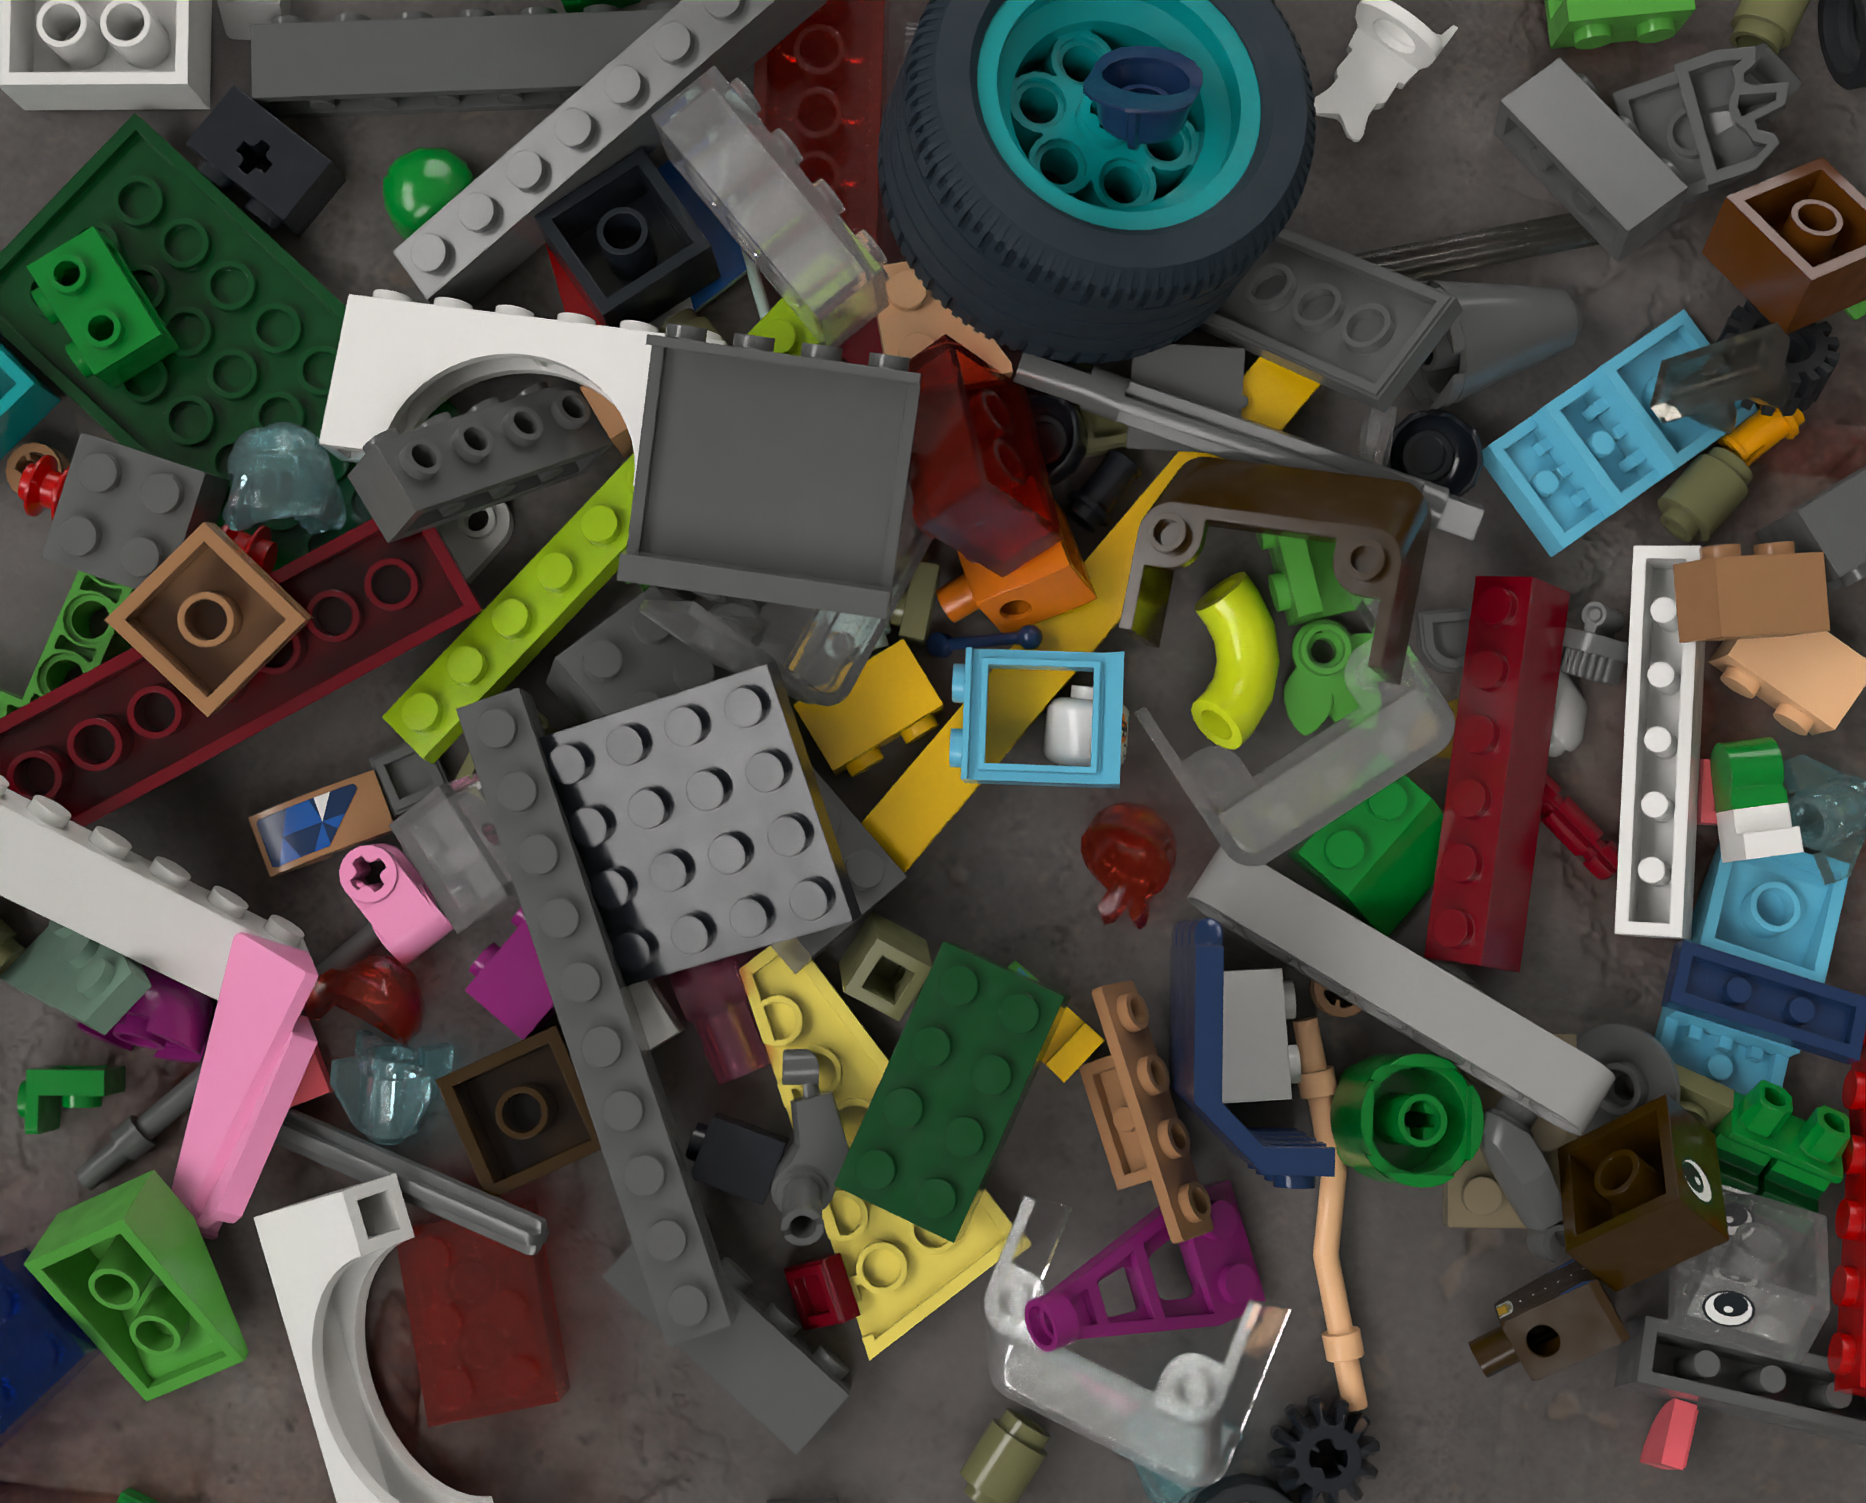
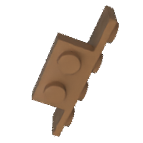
(1138, 1114)

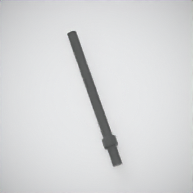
(138, 1134)

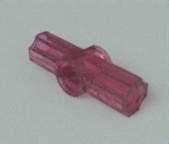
(717, 1004)

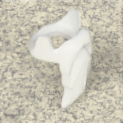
(1382, 56)

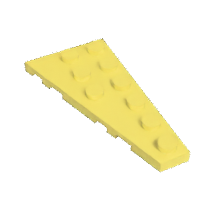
(891, 1263)

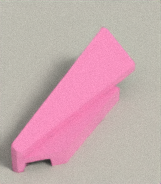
(246, 1078)

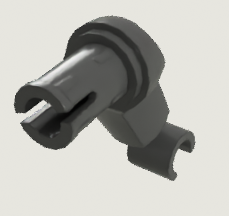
(811, 1165)
(1523, 1174)

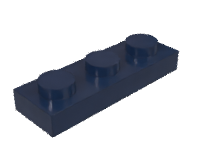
(1766, 1002)

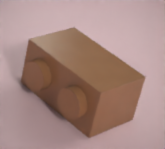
(1751, 594)

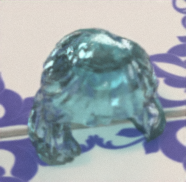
(282, 475)

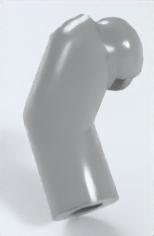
(1568, 717)

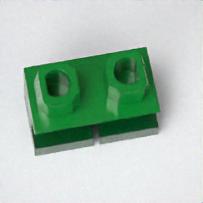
(1777, 1153)

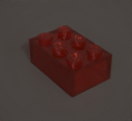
(978, 462)
(480, 1322)

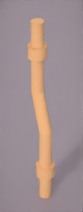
(1341, 1339)

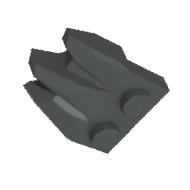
(1706, 118)

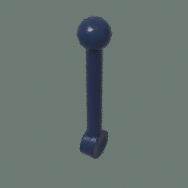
(942, 644)

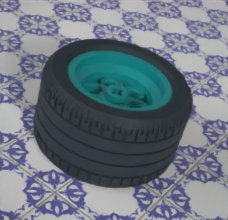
(1065, 263)

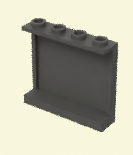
(771, 472)

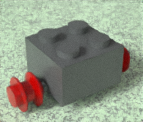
(127, 510)

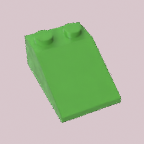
(141, 1285)

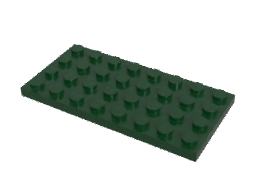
(245, 314)

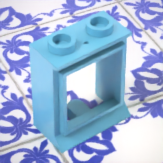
(971, 688)

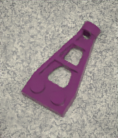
(1216, 1264)

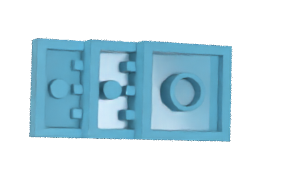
(1599, 442)
(1769, 914)

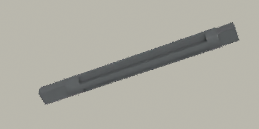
(1223, 432)

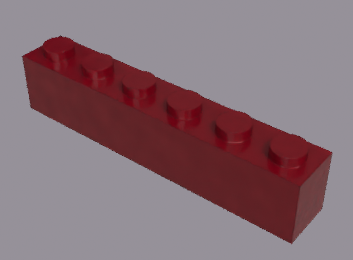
(1497, 773)

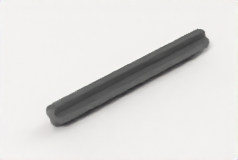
(418, 1183)

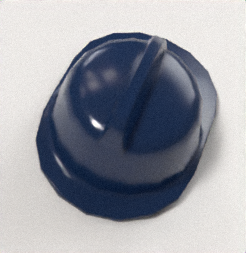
(1143, 93)

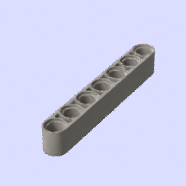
(1404, 991)

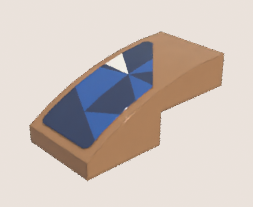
(321, 824)

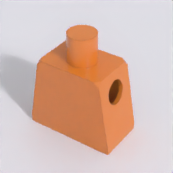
(1028, 595)

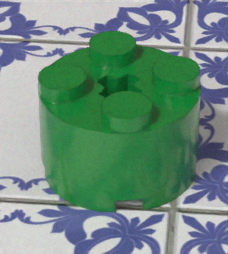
(1370, 1113)

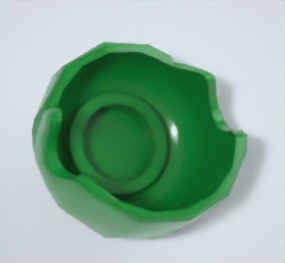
(421, 185)

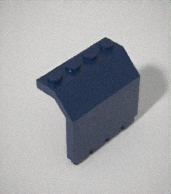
(1197, 1064)

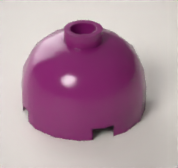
(165, 1019)

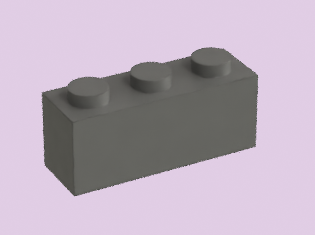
(1590, 159)

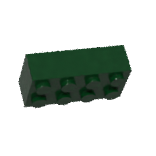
(952, 1091)

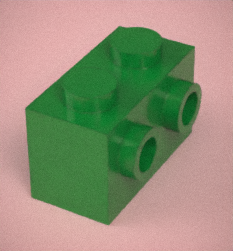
(101, 308)

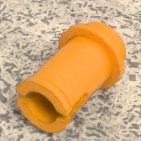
(1761, 433)

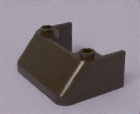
(1374, 521)

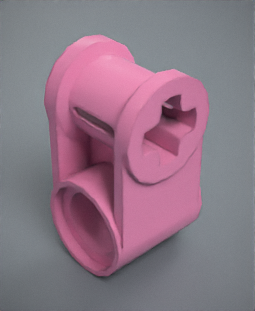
(401, 908)

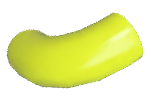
(1244, 665)

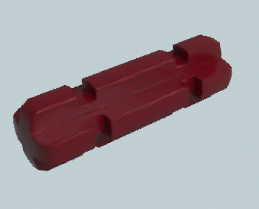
(1578, 832)

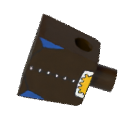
(1577, 1317)

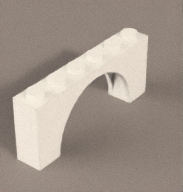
(322, 1272)

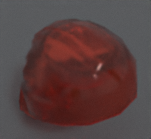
(1131, 857)
(374, 990)

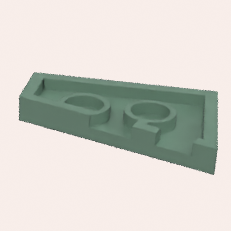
(78, 977)

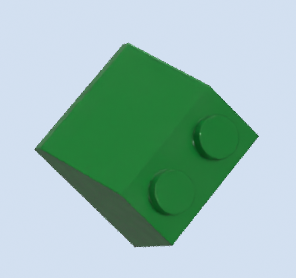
(1377, 854)

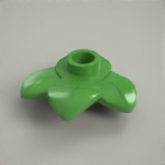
(1316, 687)

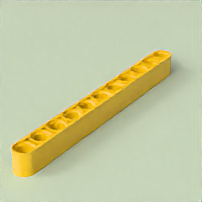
(931, 789)

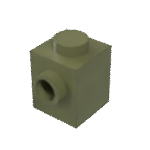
(885, 966)

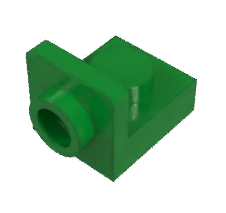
(77, 1084)

